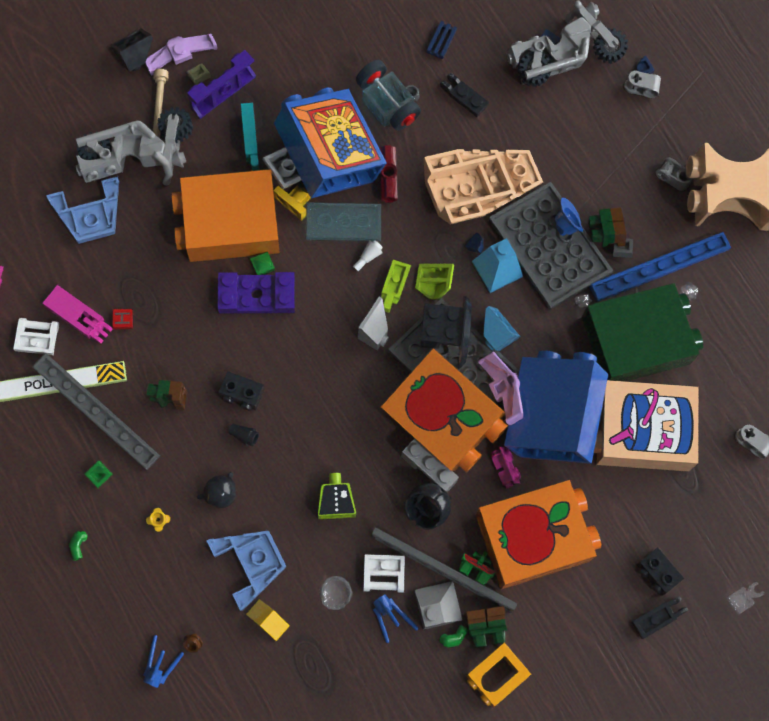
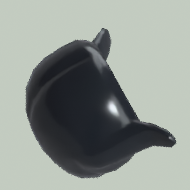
(219, 491)

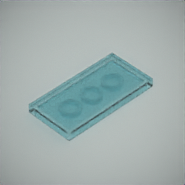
(343, 221)

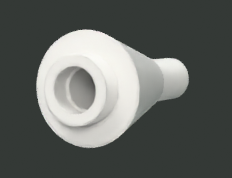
(371, 251)

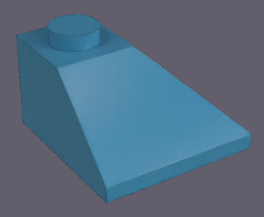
(498, 266)
(498, 330)

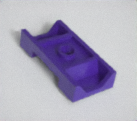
(205, 99)
(276, 290)

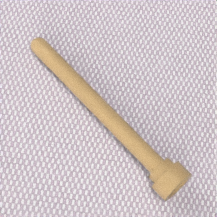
(160, 78)

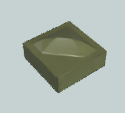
(198, 74)

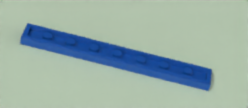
(659, 267)

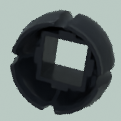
(423, 511)

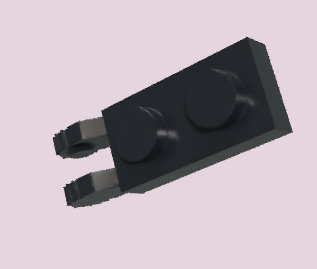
(464, 95)
(657, 618)

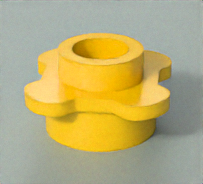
(158, 514)

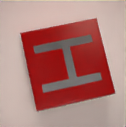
(122, 319)

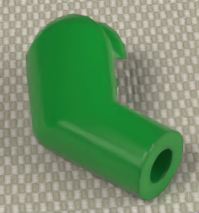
(74, 544)
(453, 639)

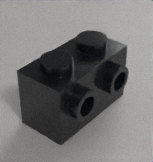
(241, 391)
(659, 572)

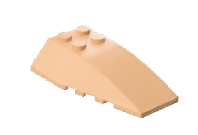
(477, 181)

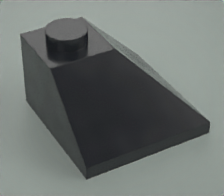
(133, 49)

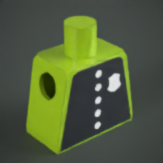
(336, 499)

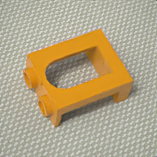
(476, 674)

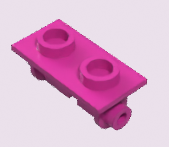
(504, 460)

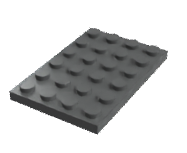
(552, 262)
(410, 355)

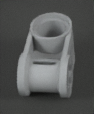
(645, 84)
(673, 174)
(756, 442)

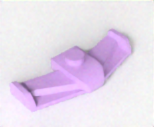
(179, 50)
(504, 386)

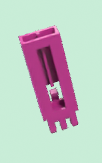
(70, 309)

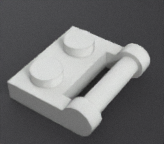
(35, 342)
(384, 566)

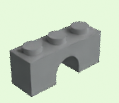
(425, 461)

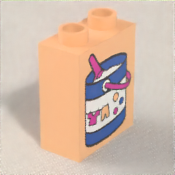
(648, 426)

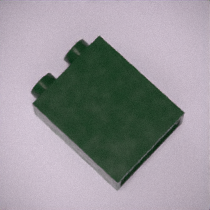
(642, 333)

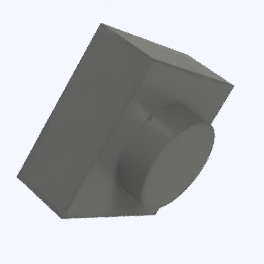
(624, 251)

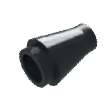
(246, 435)

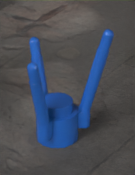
(384, 606)
(154, 676)

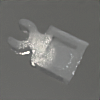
(742, 599)

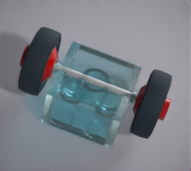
(387, 96)

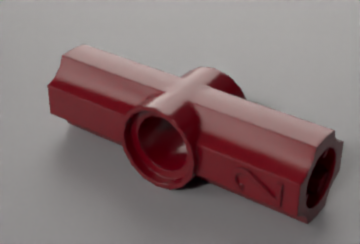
(389, 183)

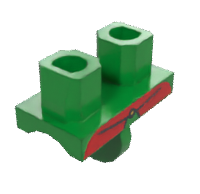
(485, 573)

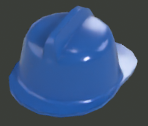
(567, 218)

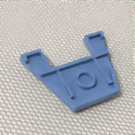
(90, 219)
(258, 558)

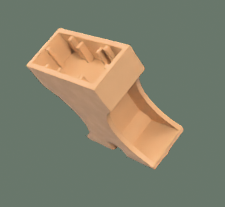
(729, 186)

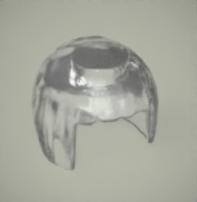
(335, 593)

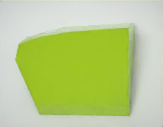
(434, 280)

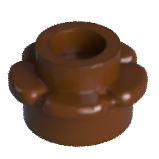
(192, 643)

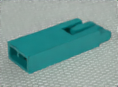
(250, 135)

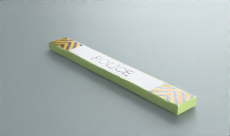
(86, 376)

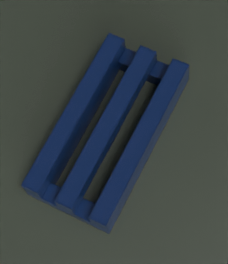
(447, 28)

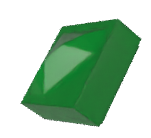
(262, 264)
(98, 474)

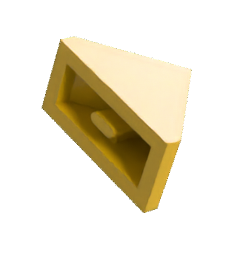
(267, 619)

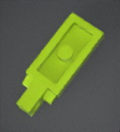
(394, 284)

